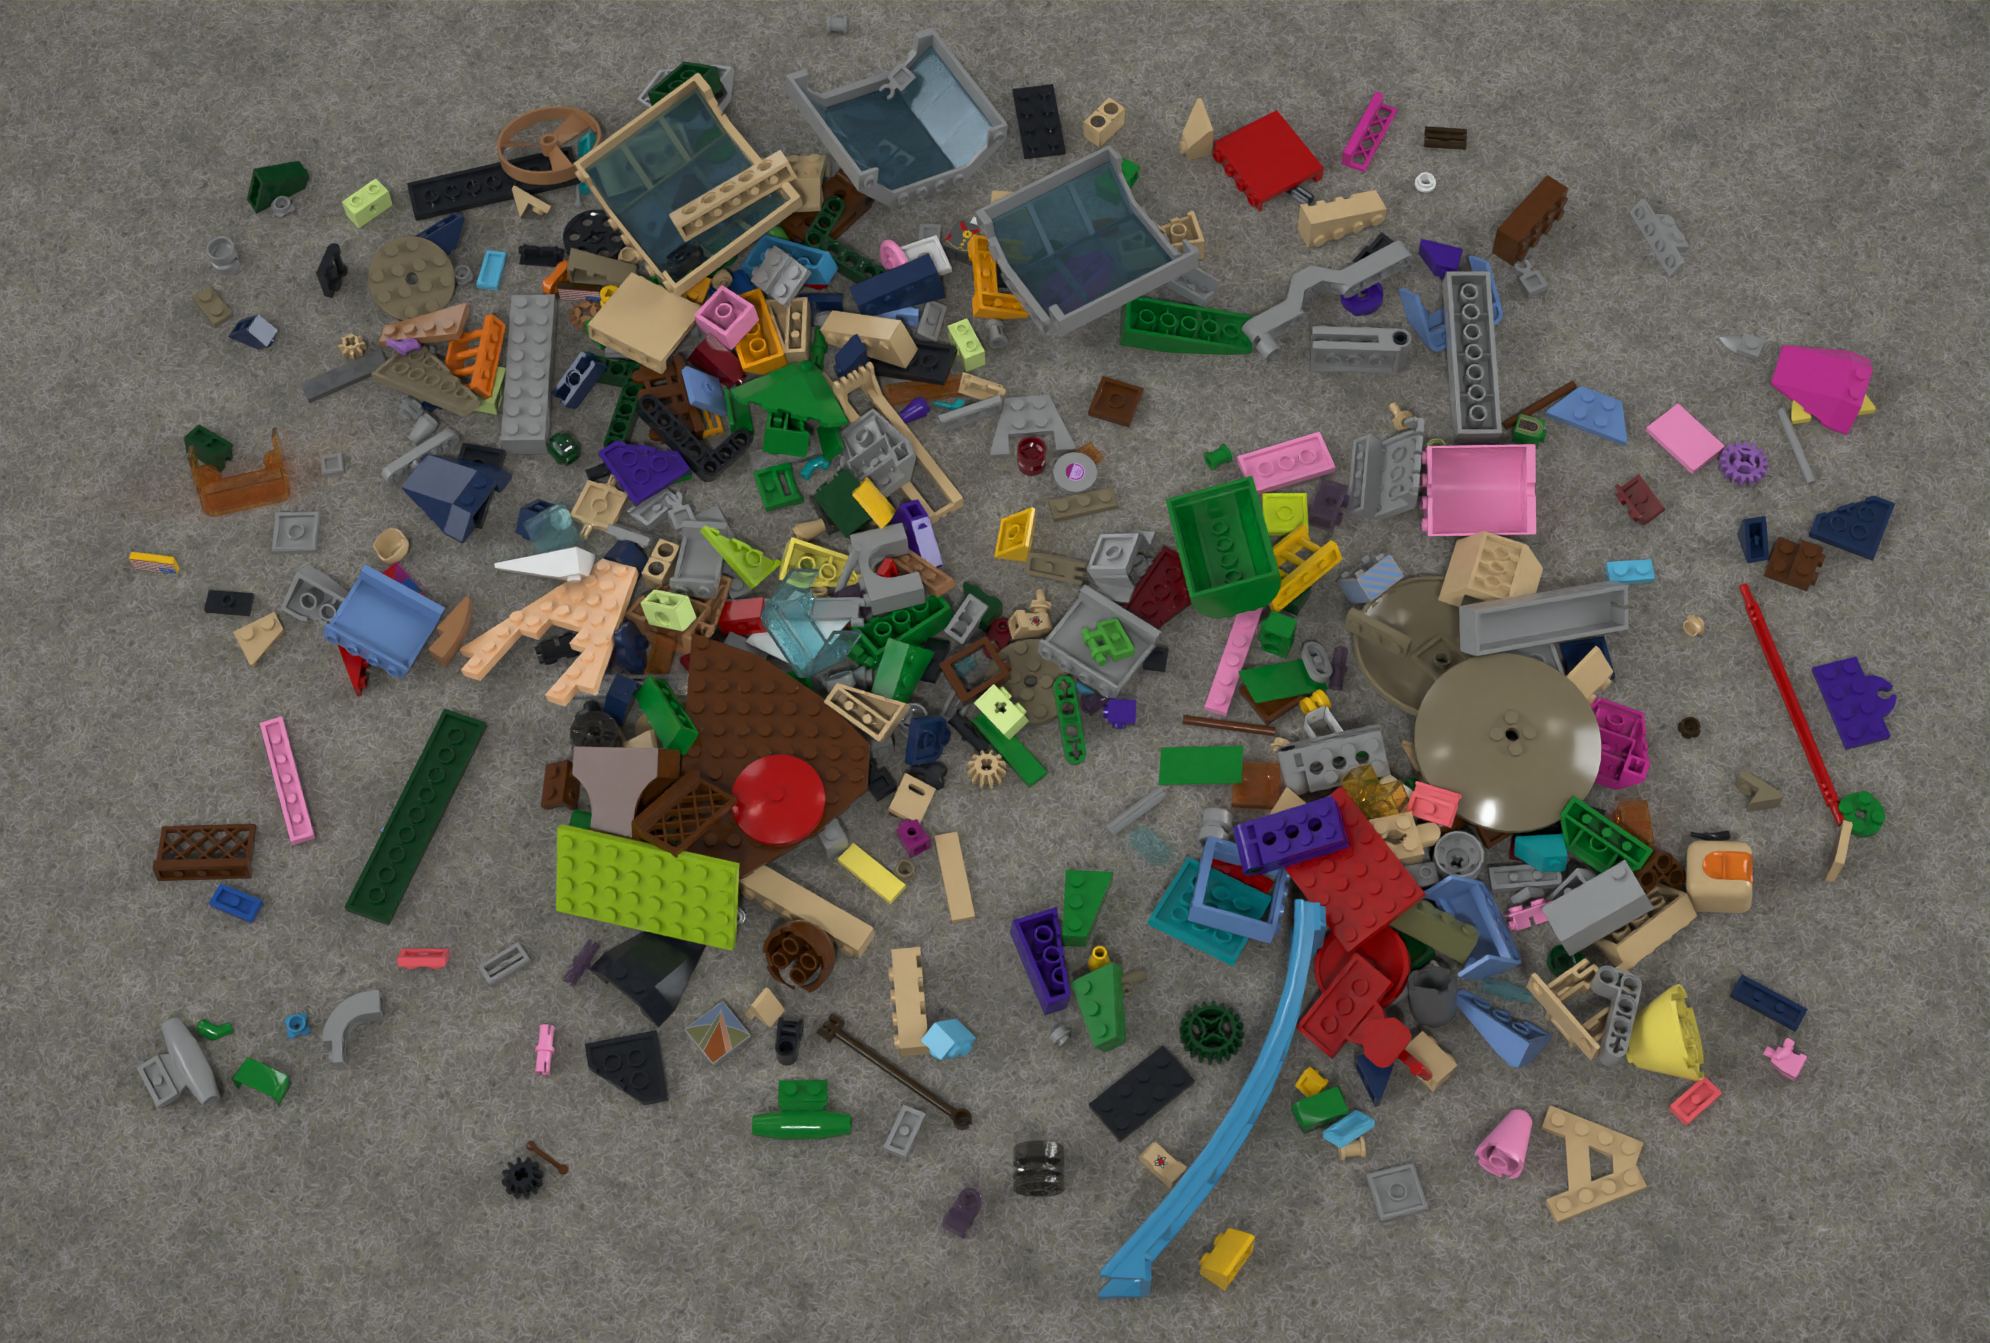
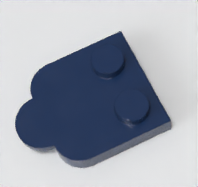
(631, 648)
(926, 739)

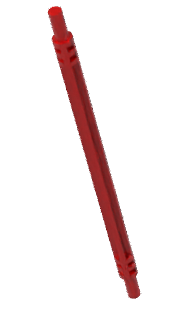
(1791, 702)

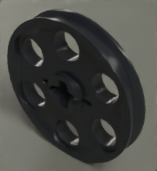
(586, 233)

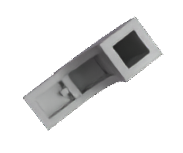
(345, 1018)

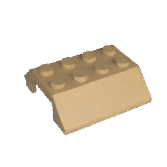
(809, 178)

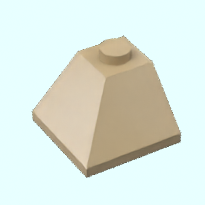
(1197, 134)

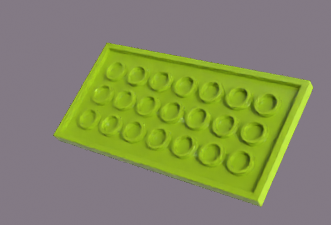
(647, 887)

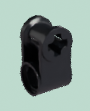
(788, 1037)

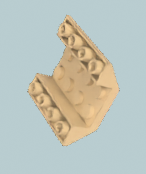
(1490, 569)

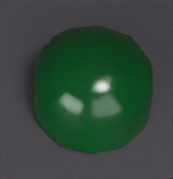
(1560, 961)

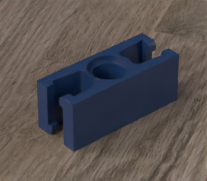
(588, 377)

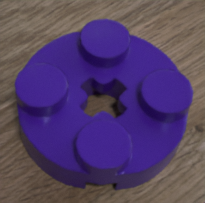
(1367, 305)

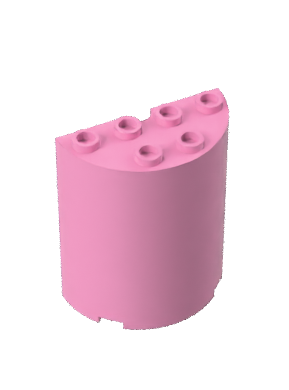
(1478, 490)

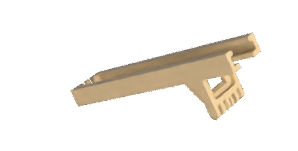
(868, 383)

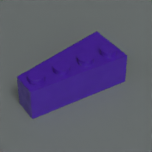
(1042, 955)

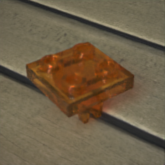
(1258, 786)

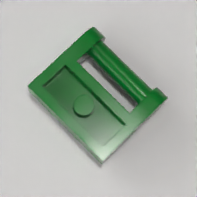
(771, 489)

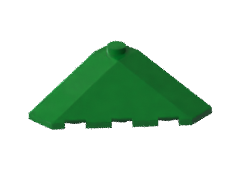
(794, 390)

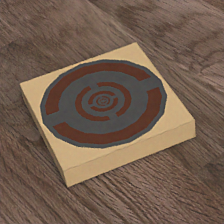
(1839, 851)

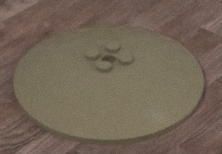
(1433, 625)
(1504, 781)

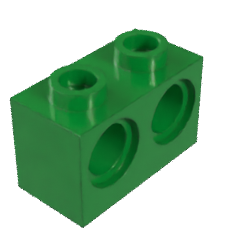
(1278, 634)

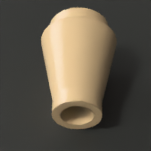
(808, 530)

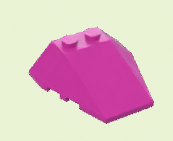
(1824, 382)
(1622, 743)

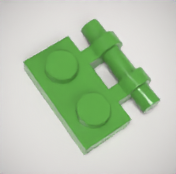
(1114, 639)

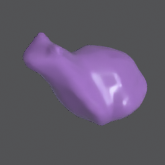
(404, 346)

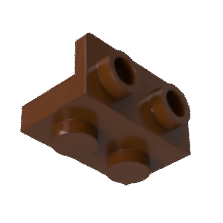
(560, 786)

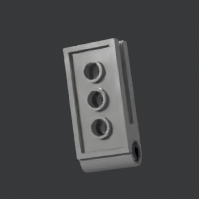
(1359, 349)
(1297, 757)

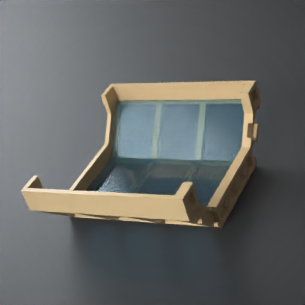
(664, 163)

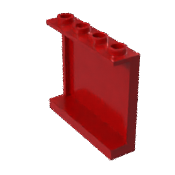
(1266, 159)

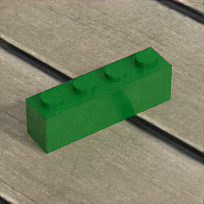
(666, 715)

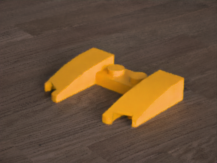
(987, 301)

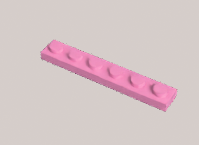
(1232, 662)
(287, 781)

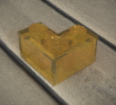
(1371, 797)

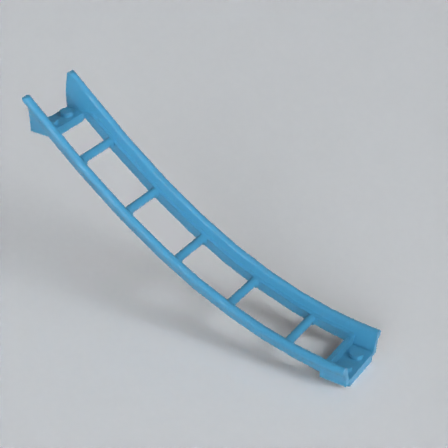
(1132, 1262)

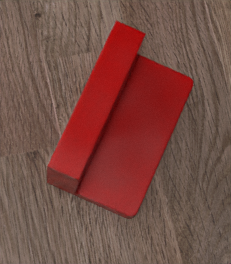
(742, 617)

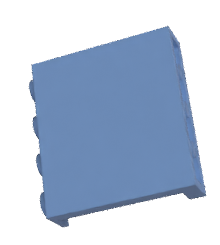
(384, 622)

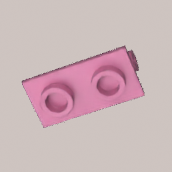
(1520, 916)

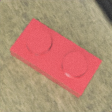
(423, 957)
(1695, 1101)

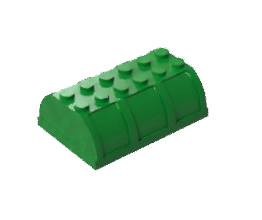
(1225, 549)

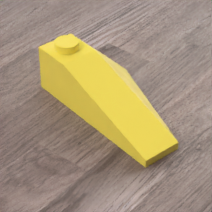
(805, 555)

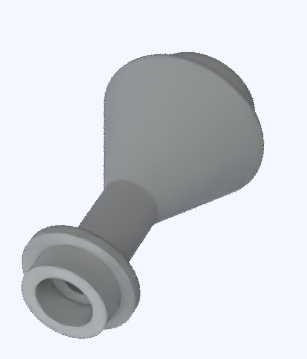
(863, 678)

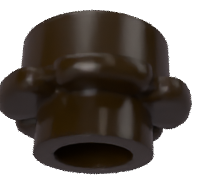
(1690, 722)

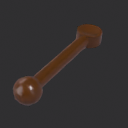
(563, 1169)

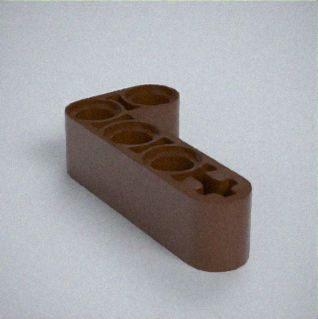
(1660, 867)

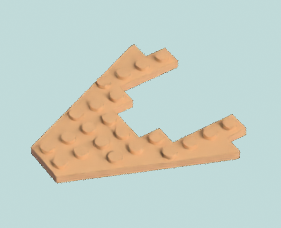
(588, 607)

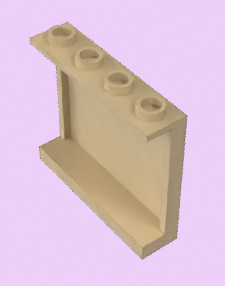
(643, 322)

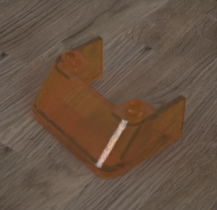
(245, 490)

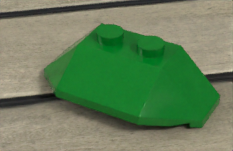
(1599, 840)

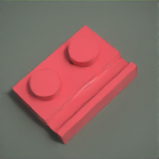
(1433, 804)

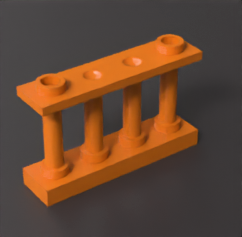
(487, 356)

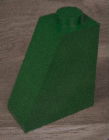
(275, 181)

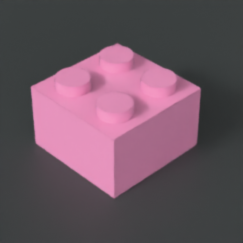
(726, 317)

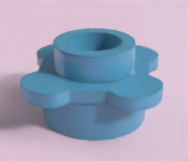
(295, 1019)

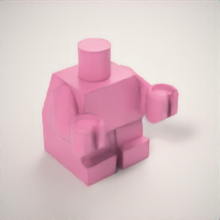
(1785, 1060)

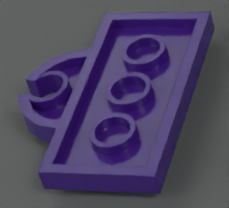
(1855, 702)

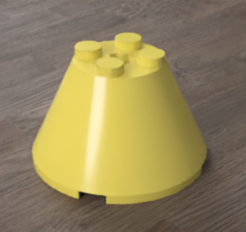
(1667, 1037)

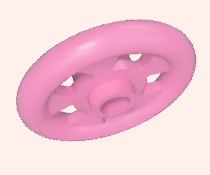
(895, 258)

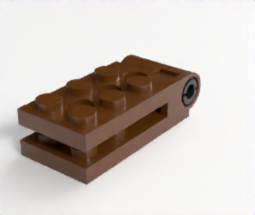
(855, 207)

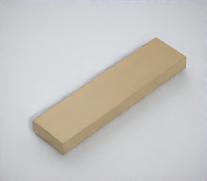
(954, 877)

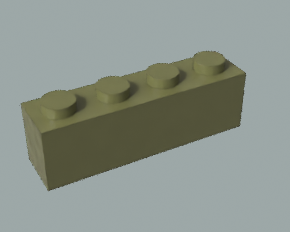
(1438, 930)

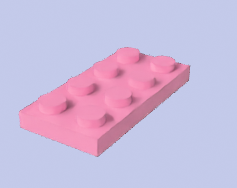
(1287, 463)

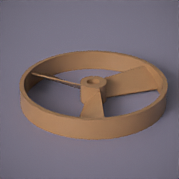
(562, 169)

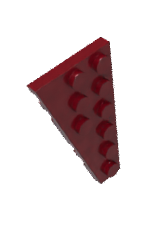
(1161, 591)

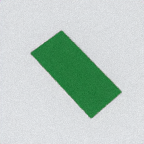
(1279, 681)
(1201, 765)

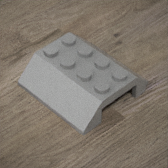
(1386, 473)

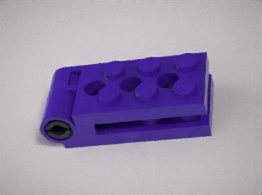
(1255, 836)

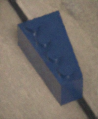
(899, 288)

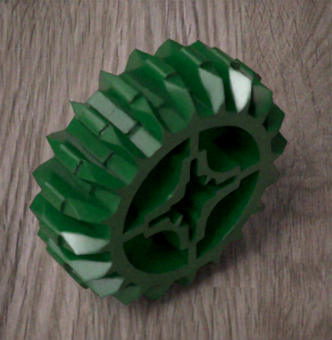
(1222, 1016)

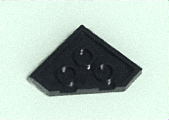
(631, 1065)

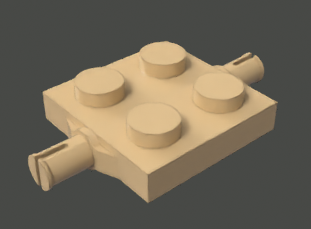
(598, 506)

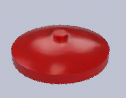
(778, 800)
(1382, 951)

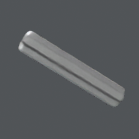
(1136, 810)

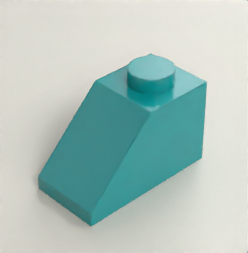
(1542, 852)

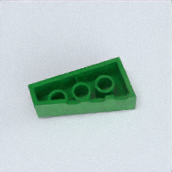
(908, 625)

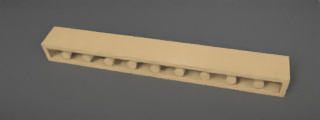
(798, 903)

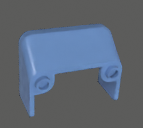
(1432, 327)
(1474, 904)

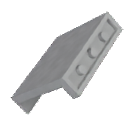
(1067, 650)

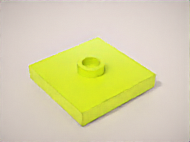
(1284, 512)

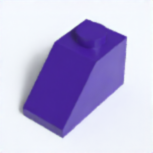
(1440, 257)

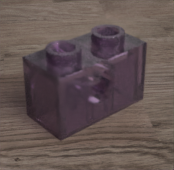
(1321, 513)

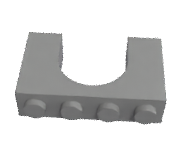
(881, 592)

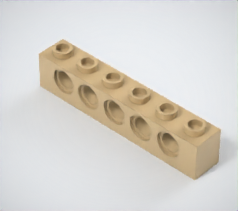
(732, 196)

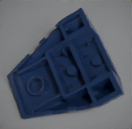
(453, 491)

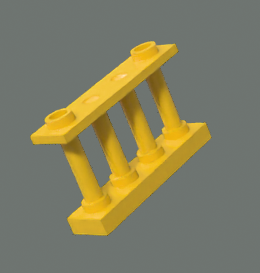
(1307, 571)

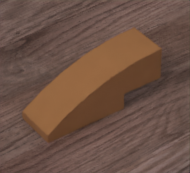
(452, 633)

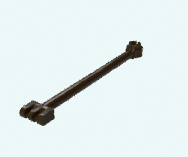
(835, 1031)

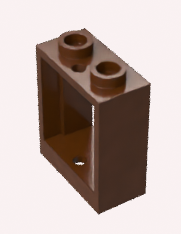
(993, 649)

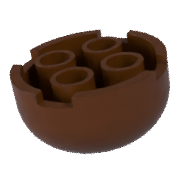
(804, 944)

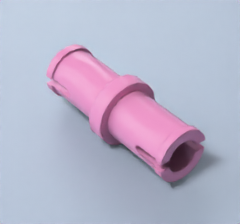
(544, 1049)

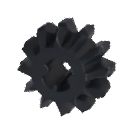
(527, 1184)

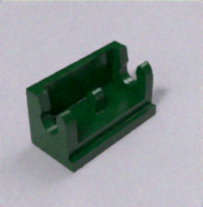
(209, 447)

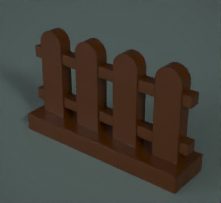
(670, 391)

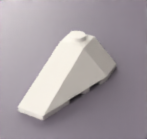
(563, 564)

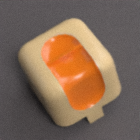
(1719, 876)

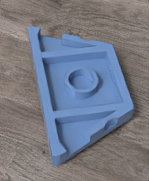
(1592, 413)

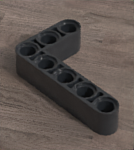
(690, 442)

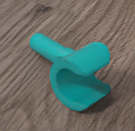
(958, 403)

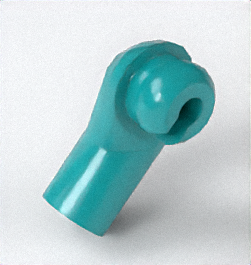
(813, 464)

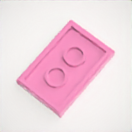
(1685, 438)

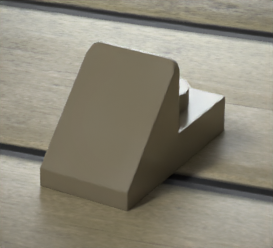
(1763, 794)

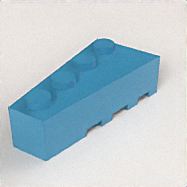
(815, 260)

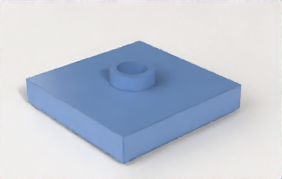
(704, 391)

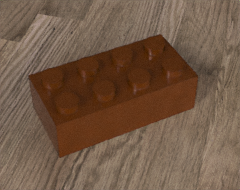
(1530, 221)

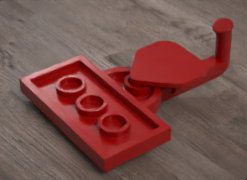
(1353, 1013)

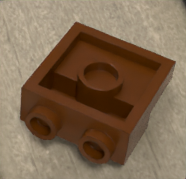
(1795, 563)

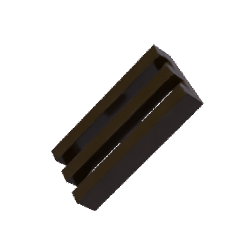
(1446, 136)

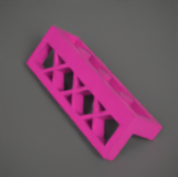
(1363, 128)

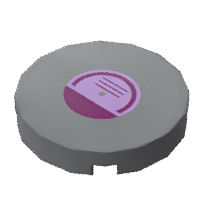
(1075, 473)

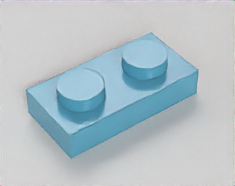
(1631, 571)

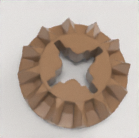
(576, 316)

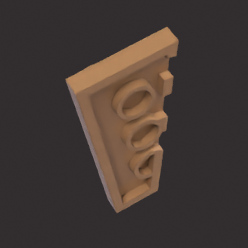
(430, 327)

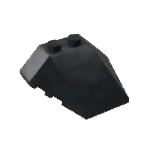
(650, 971)

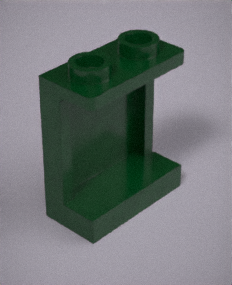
(840, 504)

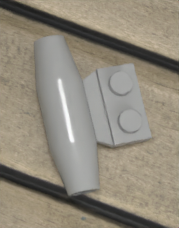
(183, 1067)

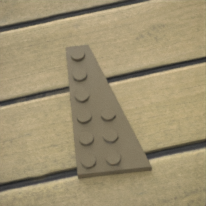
(427, 379)

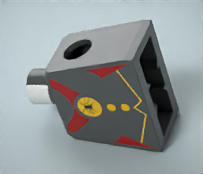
(956, 241)

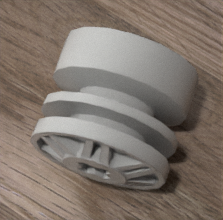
(1460, 850)

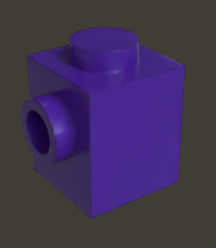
(1120, 713)

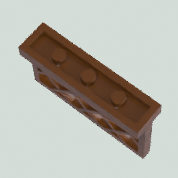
(669, 805)
(204, 867)

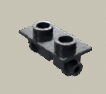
(540, 255)
(551, 652)

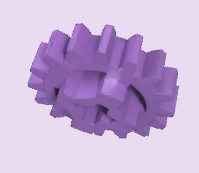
(1743, 463)

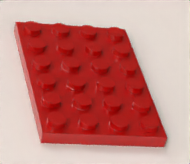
(1359, 885)

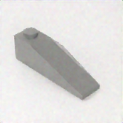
(313, 596)

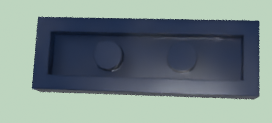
(1768, 1003)

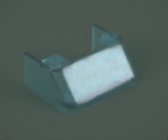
(795, 632)

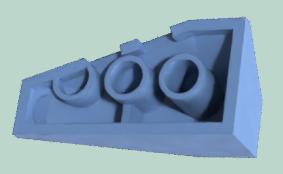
(1509, 1039)

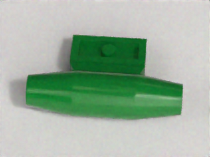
(802, 1114)

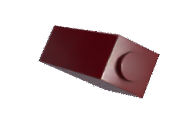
(717, 361)

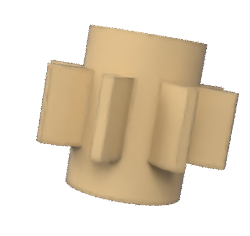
(352, 346)

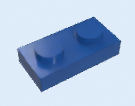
(236, 903)

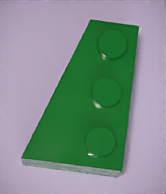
(785, 435)
(900, 670)
(1082, 904)
(1101, 1005)

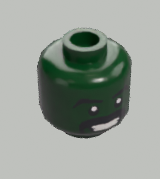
(564, 448)

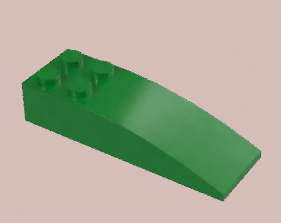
(1182, 328)

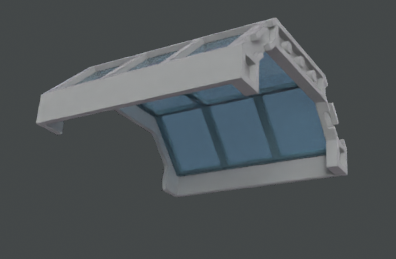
(915, 142)
(1079, 244)

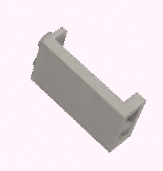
(698, 562)

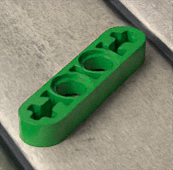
(1069, 720)

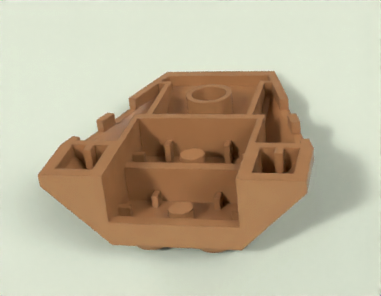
(706, 611)

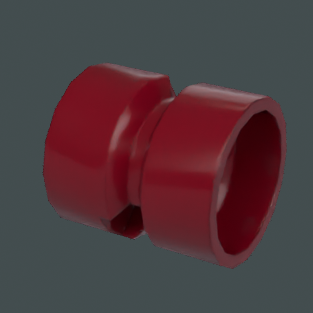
(1031, 456)

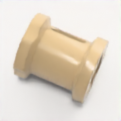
(1355, 1148)

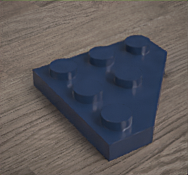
(1854, 526)

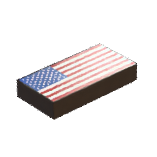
(579, 291)

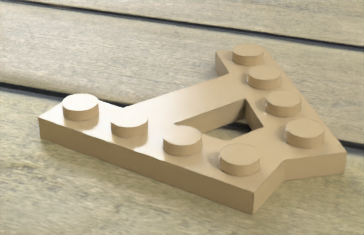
(1580, 1137)

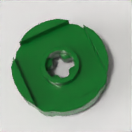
(1864, 803)

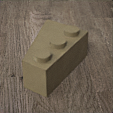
(597, 269)

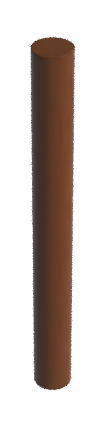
(1540, 404)
(1228, 725)

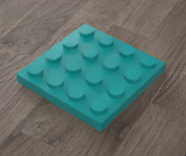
(1220, 893)

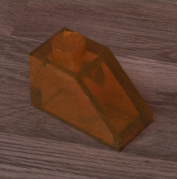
(1635, 819)

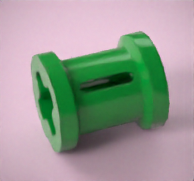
(1218, 457)

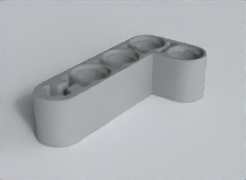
(1616, 1017)

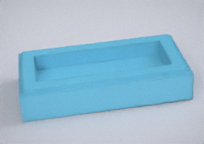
(492, 270)
(1348, 1129)

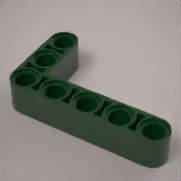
(843, 253)
(626, 402)

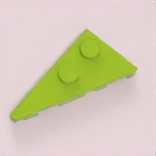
(745, 561)

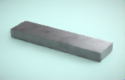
(342, 376)

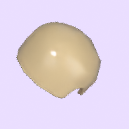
(391, 546)

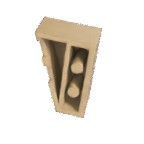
(792, 328)
(868, 711)

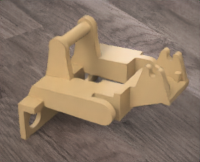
(1560, 991)

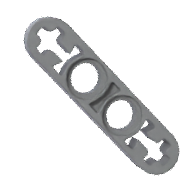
(401, 469)

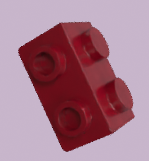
(1640, 499)

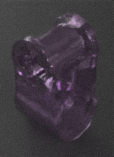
(961, 1215)

